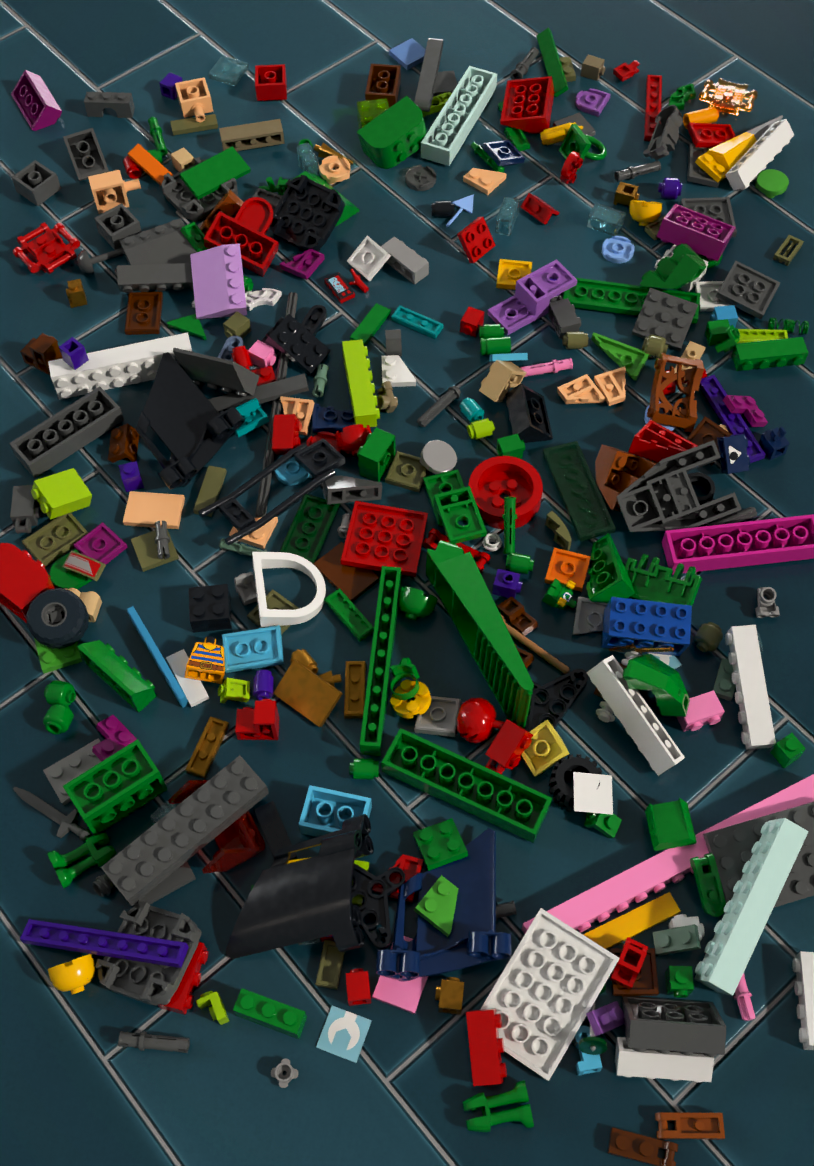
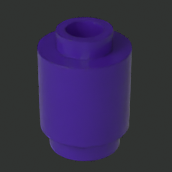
(263, 685)

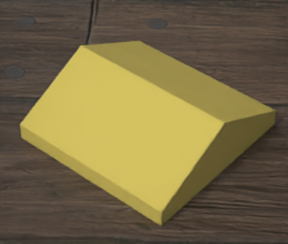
(545, 748)

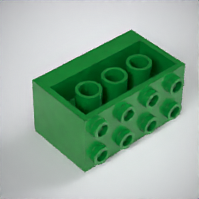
(115, 787)

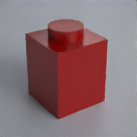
(472, 321)
(358, 987)

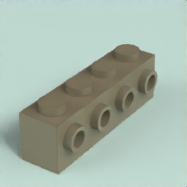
(252, 135)

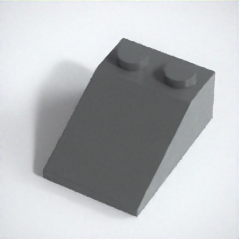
(85, 154)

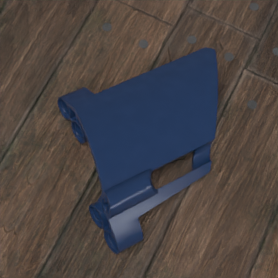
(473, 926)

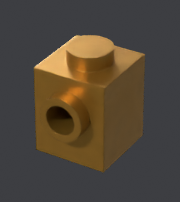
(450, 995)

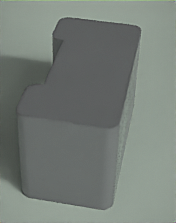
(393, 342)

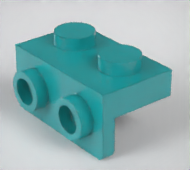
(253, 416)

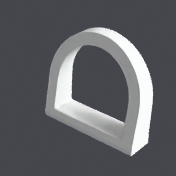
(277, 617)

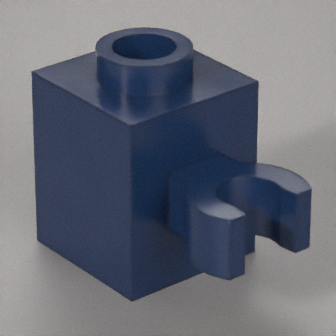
(774, 442)

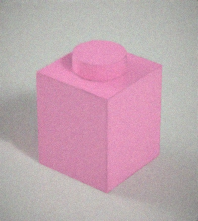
(262, 354)

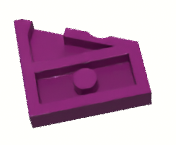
(304, 264)

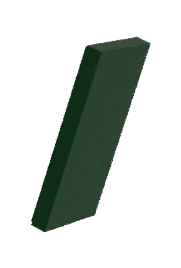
(310, 528)

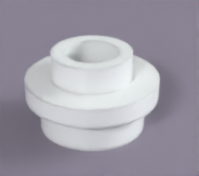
(492, 537)

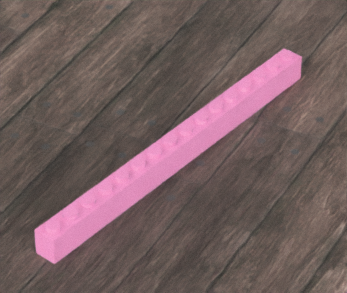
(664, 867)

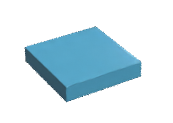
(509, 357)

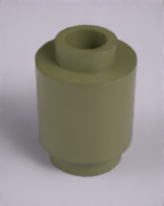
(575, 340)

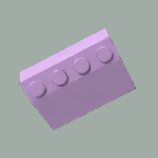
(218, 282)

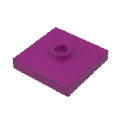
(101, 544)

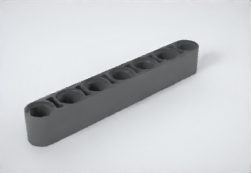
(429, 74)

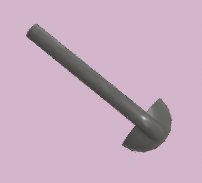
(85, 263)

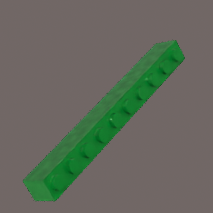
(380, 662)

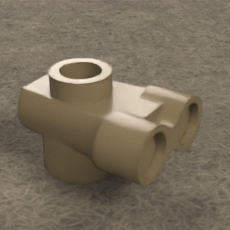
(385, 398)

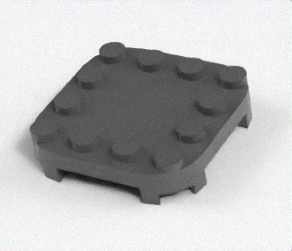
(184, 200)
(148, 981)

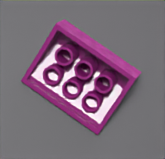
(696, 230)

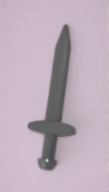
(66, 823)

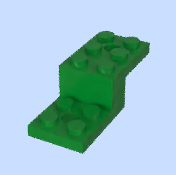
(454, 507)

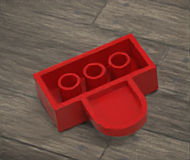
(249, 231)

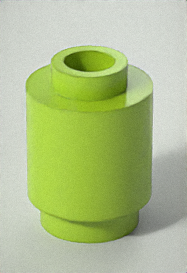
(480, 428)

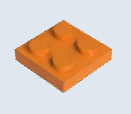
(568, 566)

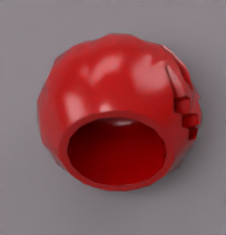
(477, 720)

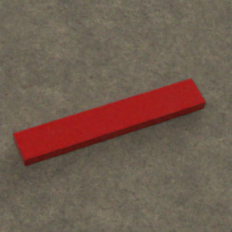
(652, 104)

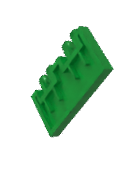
(658, 582)

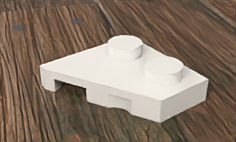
(396, 372)

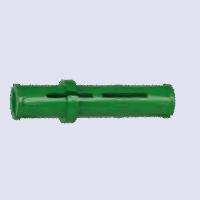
(153, 123)
(509, 524)

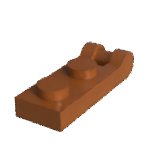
(690, 1125)

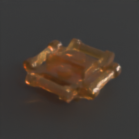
(728, 96)

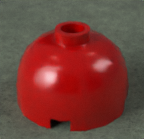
(352, 438)

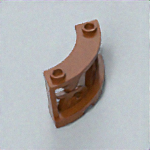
(685, 417)

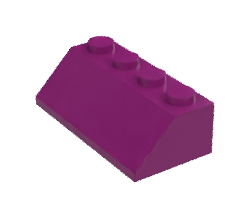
(35, 101)

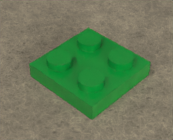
(440, 844)

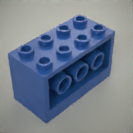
(646, 625)

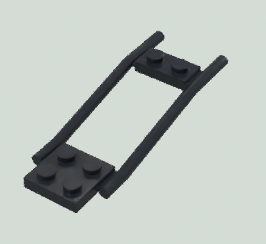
(317, 459)

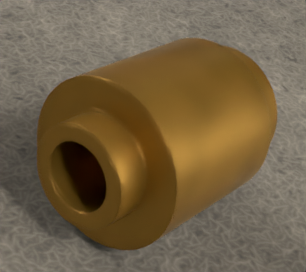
(304, 658)

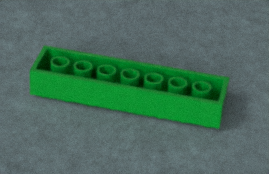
(466, 785)

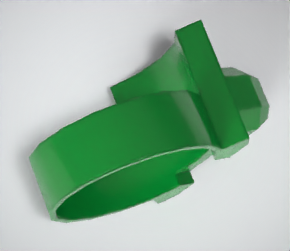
(403, 670)

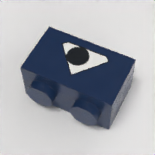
(733, 453)

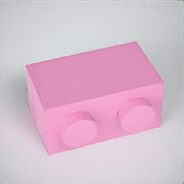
(701, 711)

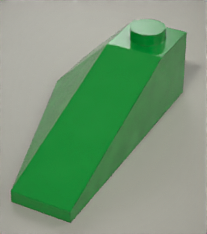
(607, 573)

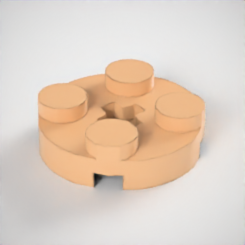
(342, 169)

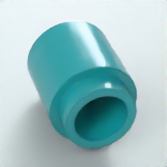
(471, 410)

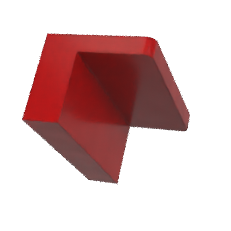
(538, 208)

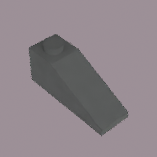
(350, 489)

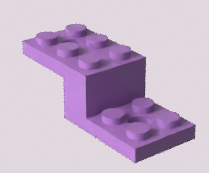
(532, 296)

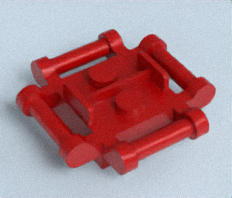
(46, 250)

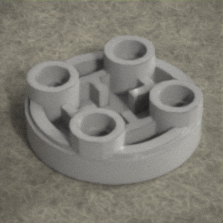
(438, 457)

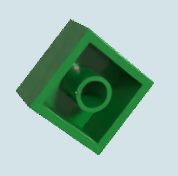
(376, 454)

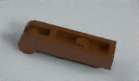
(641, 1148)

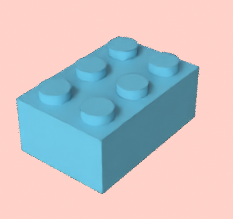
(327, 809)

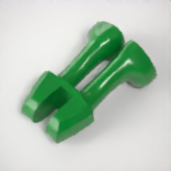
(91, 847)
(479, 1101)

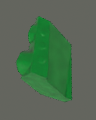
(670, 825)

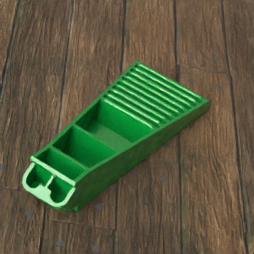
(481, 627)

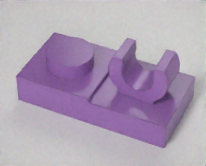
(606, 1018)

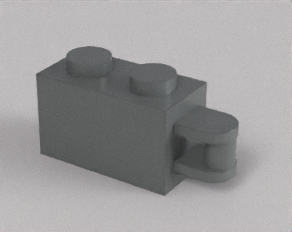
(563, 316)
(24, 509)

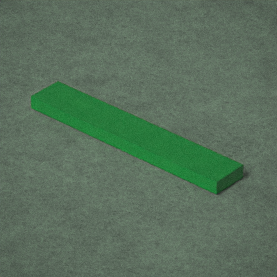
(552, 61)

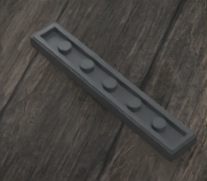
(263, 393)

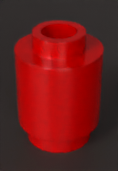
(132, 168)
(241, 356)

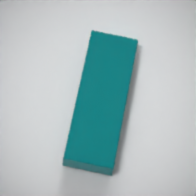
(417, 322)

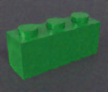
(270, 1013)

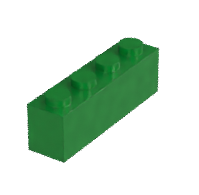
(769, 353)

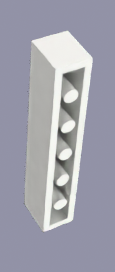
(759, 155)
(750, 687)
(635, 716)

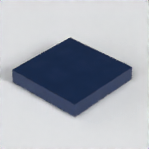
(503, 153)

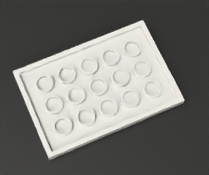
(548, 991)

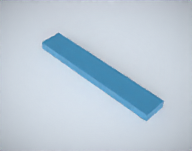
(157, 656)

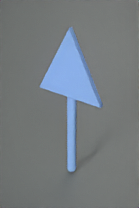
(464, 204)

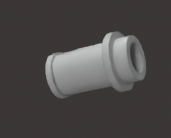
(343, 529)

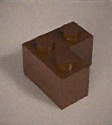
(40, 351)

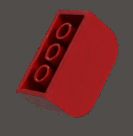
(20, 579)

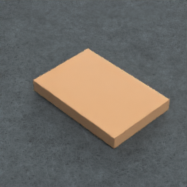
(147, 508)

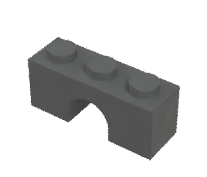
(120, 102)

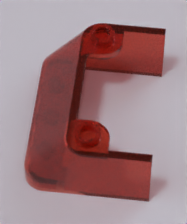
(236, 843)

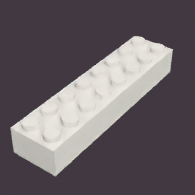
(115, 366)

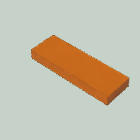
(148, 163)

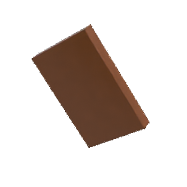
(143, 313)
(350, 579)

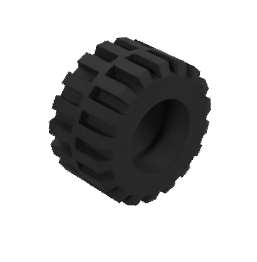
(565, 769)

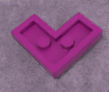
(747, 406)
(116, 737)

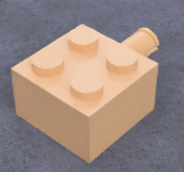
(194, 98)
(111, 190)

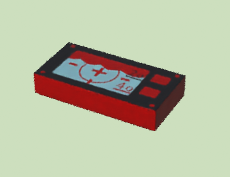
(339, 287)

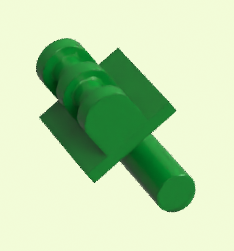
(280, 187)

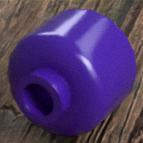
(670, 188)

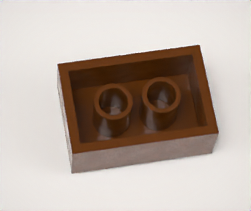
(383, 83)

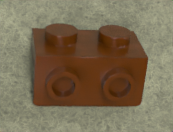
(123, 443)

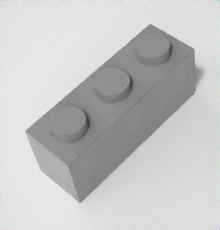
(406, 260)

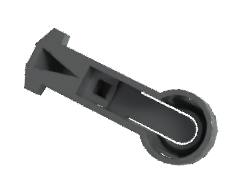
(665, 134)

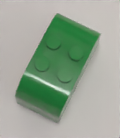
(393, 134)

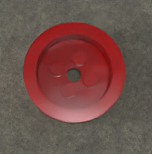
(513, 478)

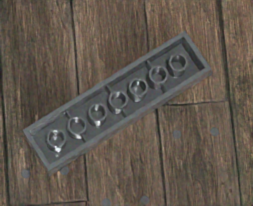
(185, 830)

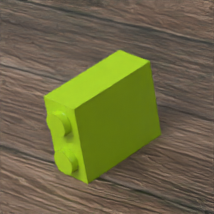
(61, 493)

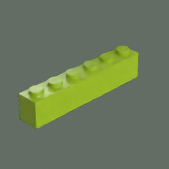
(359, 383)

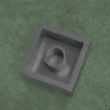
(36, 183)
(117, 225)

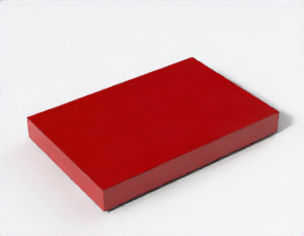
(709, 135)

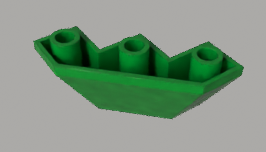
(675, 270)
(652, 674)

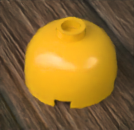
(644, 211)
(73, 974)

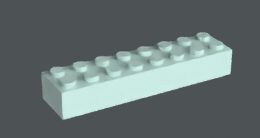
(458, 116)
(750, 906)

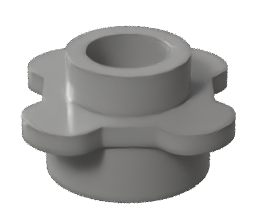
(284, 1066)

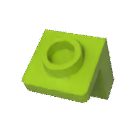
(234, 690)
(217, 1009)

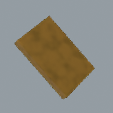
(307, 693)

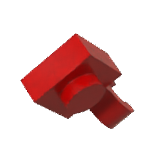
(626, 71)

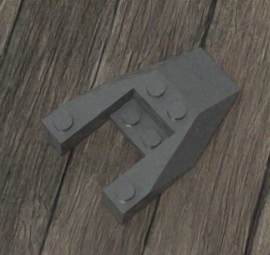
(665, 496)

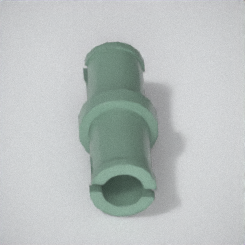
(320, 380)

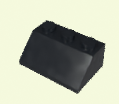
(528, 414)

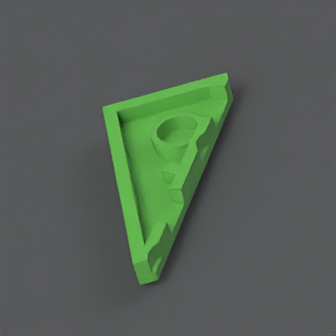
(622, 354)

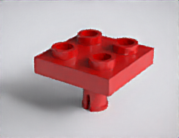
(476, 239)

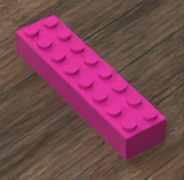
(740, 543)

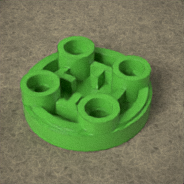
(772, 182)

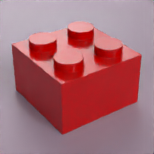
(270, 82)

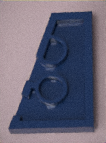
(330, 419)

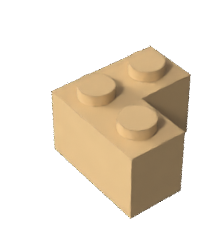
(500, 379)

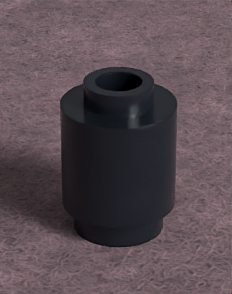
(442, 209)

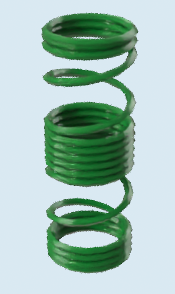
(788, 325)

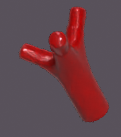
(358, 282)

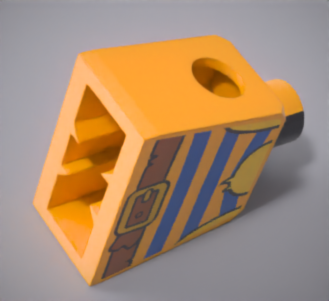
(206, 662)

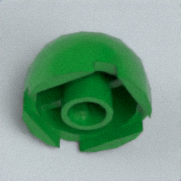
(416, 603)

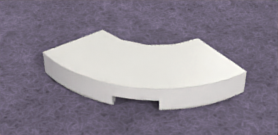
(262, 297)

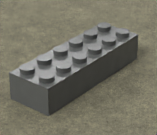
(67, 432)

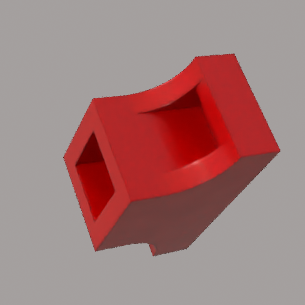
(629, 964)

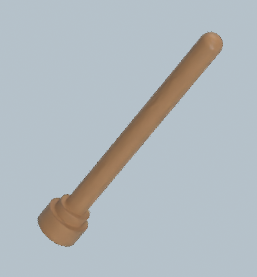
(536, 649)

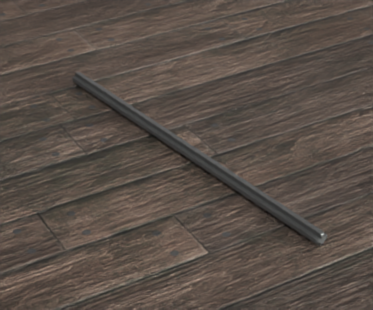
(269, 455)

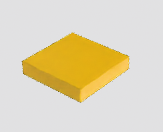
(511, 271)

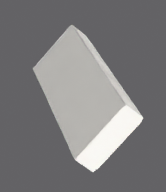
(192, 688)

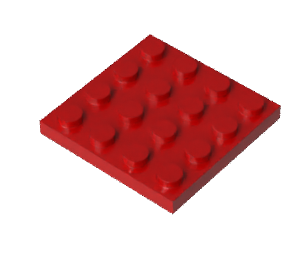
(384, 538)

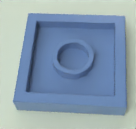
(408, 53)

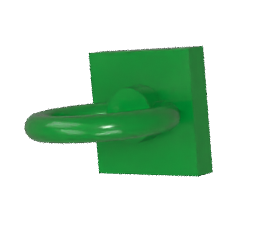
(578, 142)

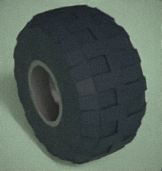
(57, 618)

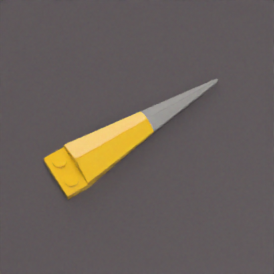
(722, 158)

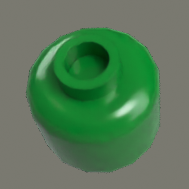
(59, 693)
(58, 719)

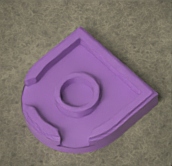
(592, 101)

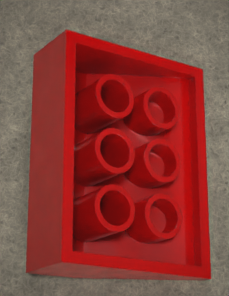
(528, 104)

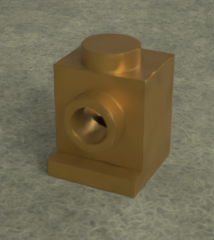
(626, 193)
(76, 293)

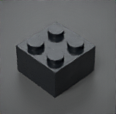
(210, 608)

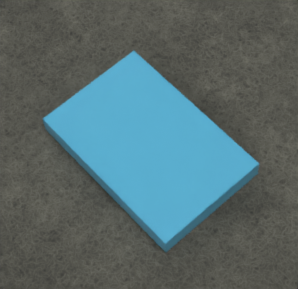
(253, 649)

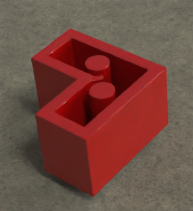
(258, 723)

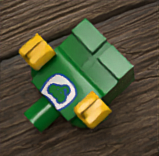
(560, 595)

